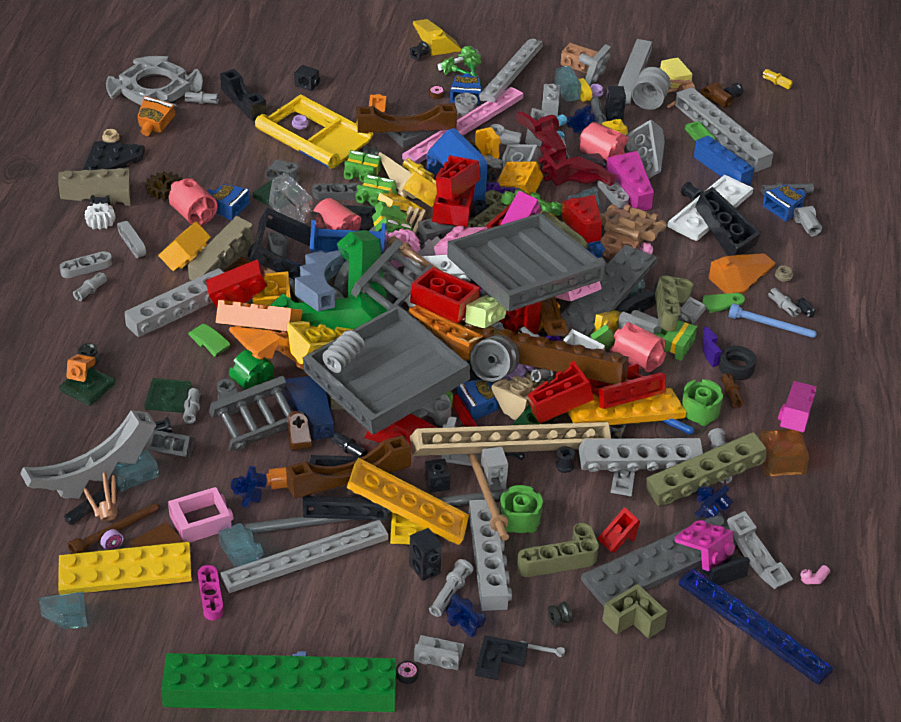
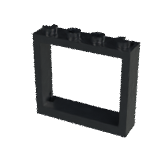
(287, 227)
(340, 506)

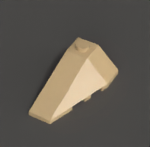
(397, 173)

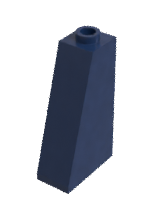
(308, 397)

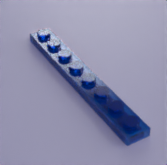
(756, 626)

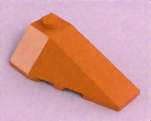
(739, 272)
(454, 335)

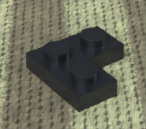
(498, 651)

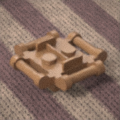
(632, 223)

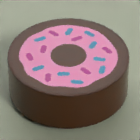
(436, 92)

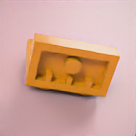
(521, 175)

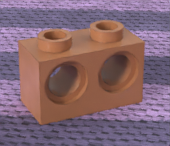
(571, 55)
(615, 242)

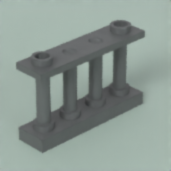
(383, 263)
(241, 400)

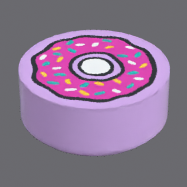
(111, 540)

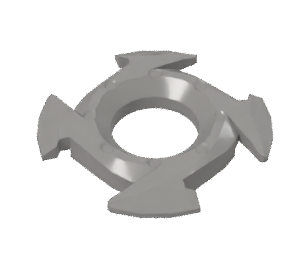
(154, 66)

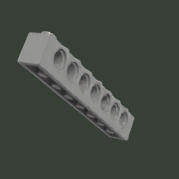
(724, 129)

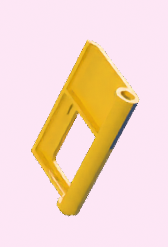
(327, 146)

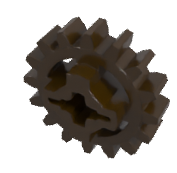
(161, 184)

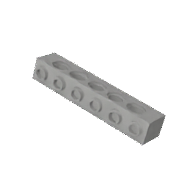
(170, 305)
(631, 448)
(488, 558)

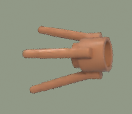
(685, 84)
(108, 508)

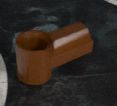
(716, 93)

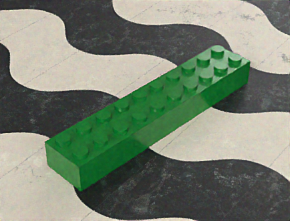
(279, 682)

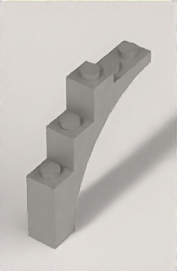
(72, 476)

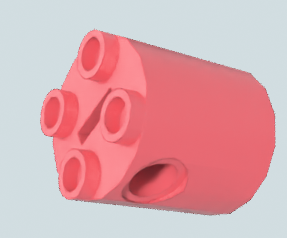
(602, 140)
(192, 201)
(338, 216)
(640, 347)

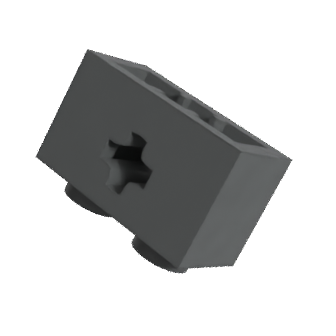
(171, 443)

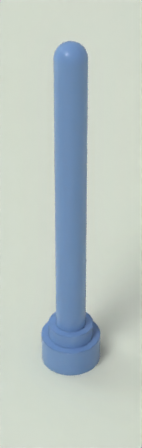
(737, 312)

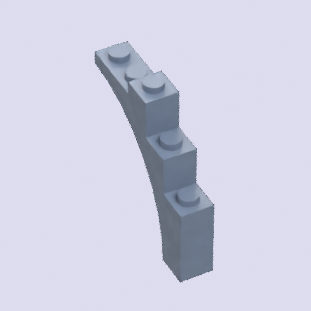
(314, 277)

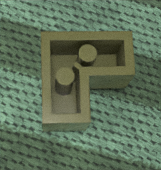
(636, 609)

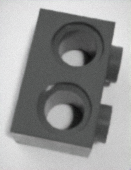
(430, 230)

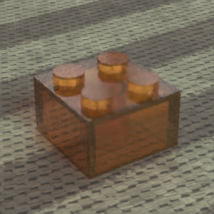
(784, 452)

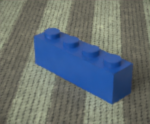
(722, 160)

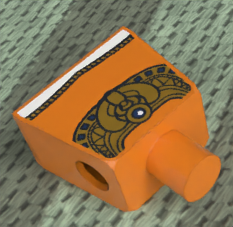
(154, 115)

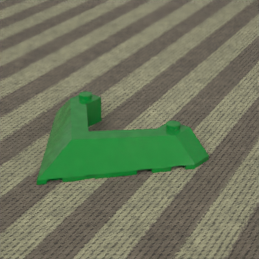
(361, 252)

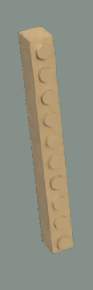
(511, 438)

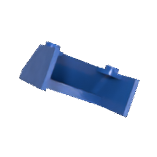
(456, 145)
(327, 239)

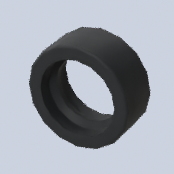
(738, 353)

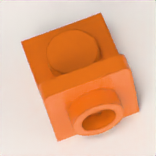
(378, 101)
(78, 367)

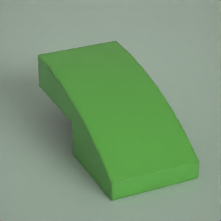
(604, 336)
(211, 339)

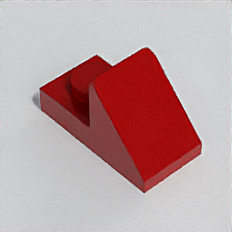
(619, 530)

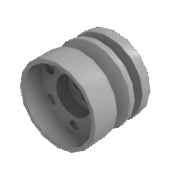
(651, 88)

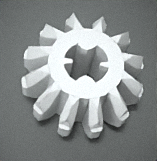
(100, 216)

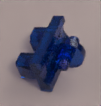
(581, 119)
(246, 486)
(709, 500)
(462, 614)

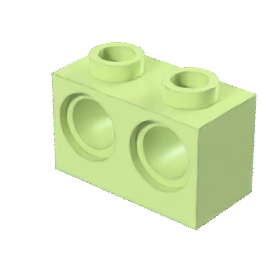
(484, 312)

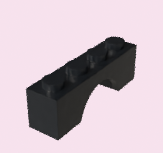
(234, 88)

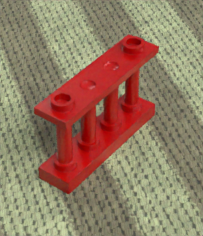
(632, 389)

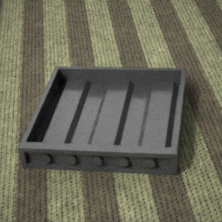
(525, 261)
(393, 373)

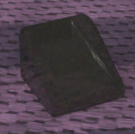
(317, 217)

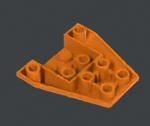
(264, 343)

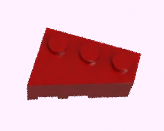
(237, 284)
(404, 427)

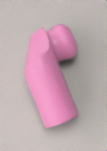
(815, 578)

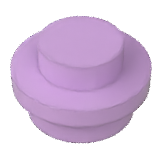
(597, 90)
(299, 122)

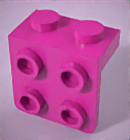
(712, 540)

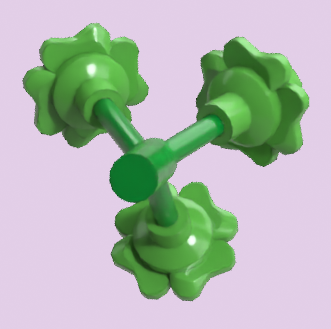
(470, 58)

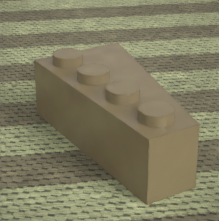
(102, 182)
(223, 249)

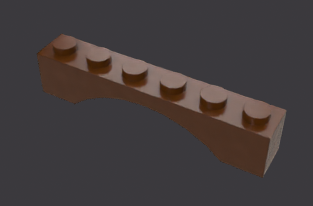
(438, 118)
(309, 478)

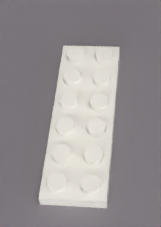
(690, 221)

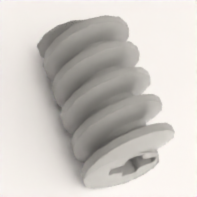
(343, 350)

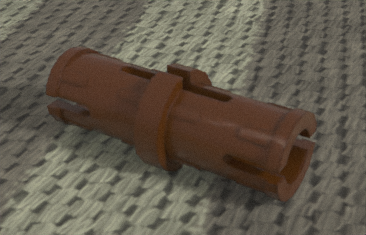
(732, 390)

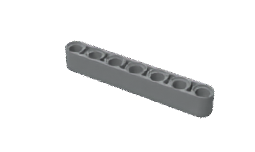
(634, 66)

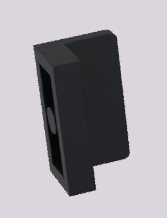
(728, 570)

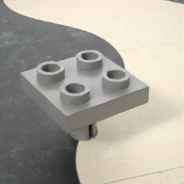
(595, 64)

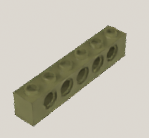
(706, 469)

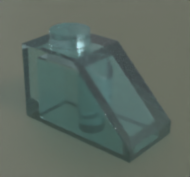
(65, 610)

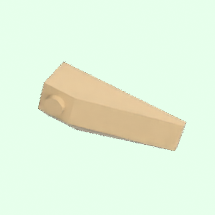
(513, 394)

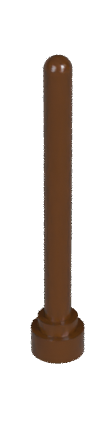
(80, 545)

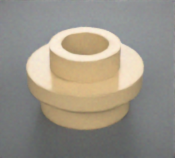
(110, 135)

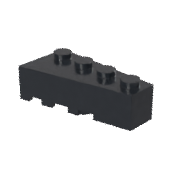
(726, 223)

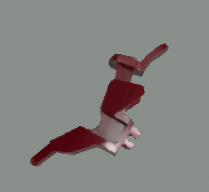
(554, 154)

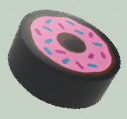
(407, 672)

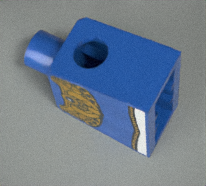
(465, 84)
(230, 200)
(783, 201)
(478, 397)

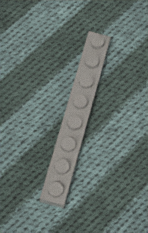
(511, 70)
(304, 556)

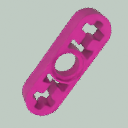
(208, 599)

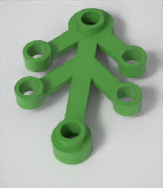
(554, 207)

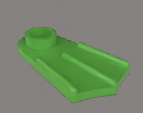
(722, 301)

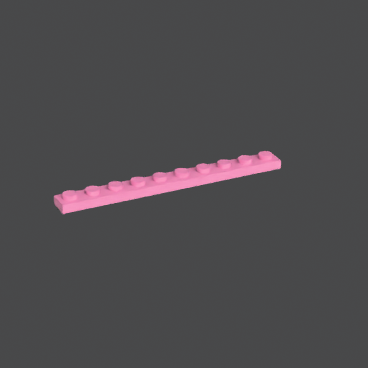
(467, 122)

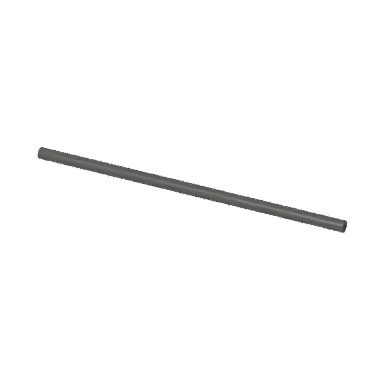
(295, 522)

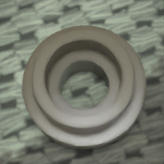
(784, 273)

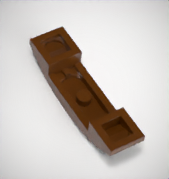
(552, 319)

